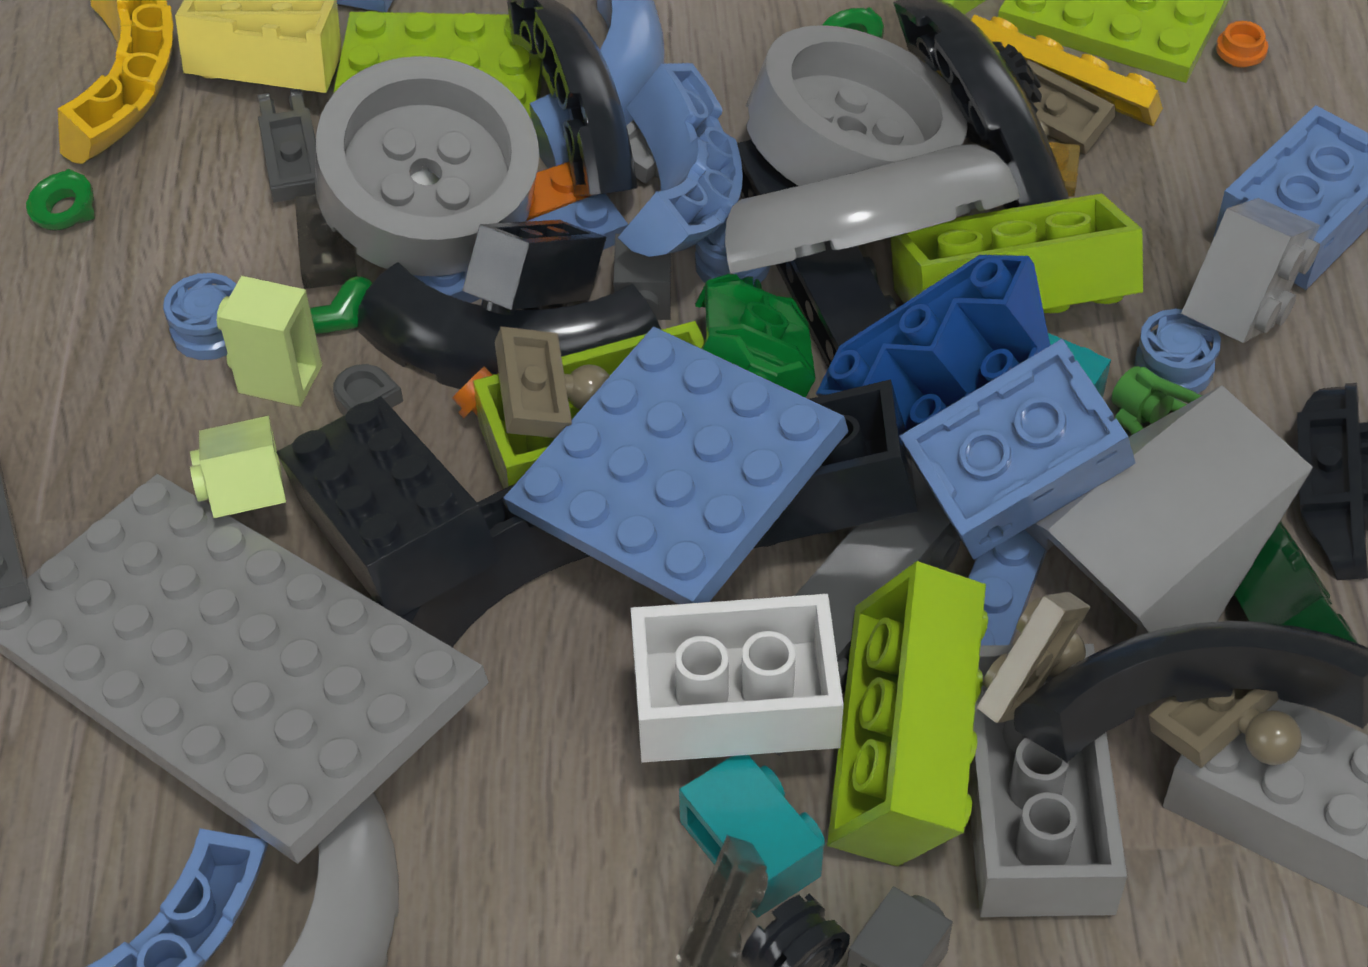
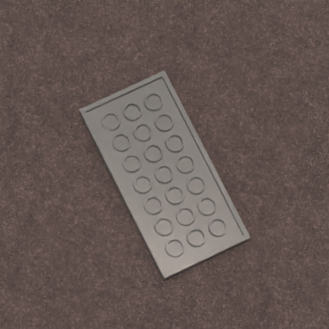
(235, 664)

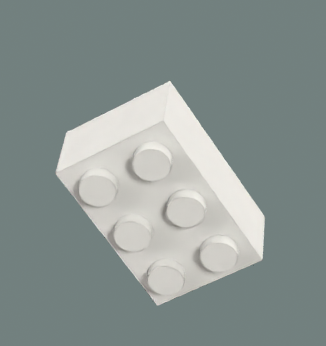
(736, 678)

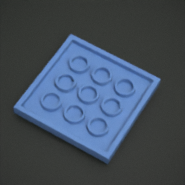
(676, 467)

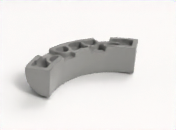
(866, 206)
(353, 895)

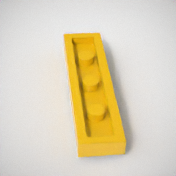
(1131, 95)

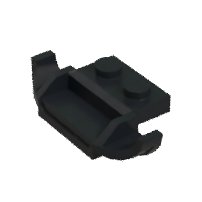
(1337, 487)

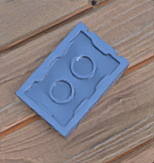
(1318, 175)
(1019, 448)

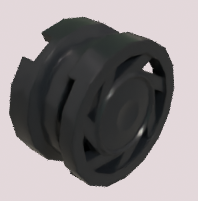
(797, 938)

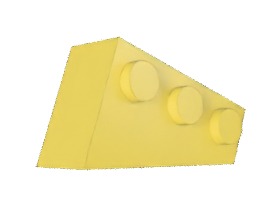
(261, 41)

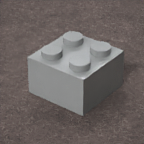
(1252, 269)

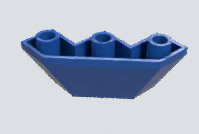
(948, 338)

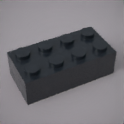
(863, 476)
(388, 507)

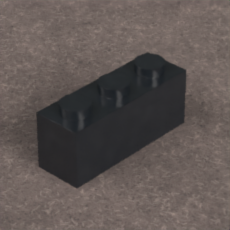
(532, 265)

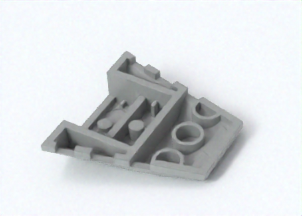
(1184, 519)

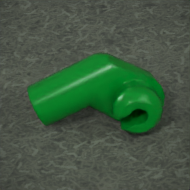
(343, 311)

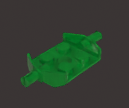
(758, 331)

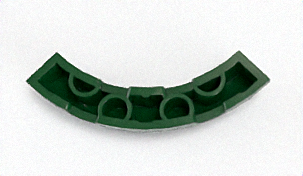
(1288, 590)

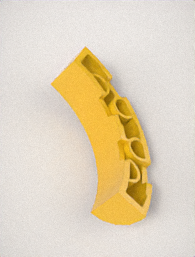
(127, 92)

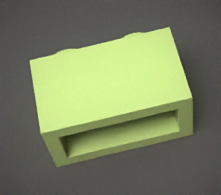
(270, 340)
(237, 467)

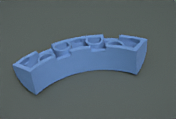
(632, 54)
(693, 158)
(199, 906)

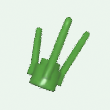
(1147, 398)

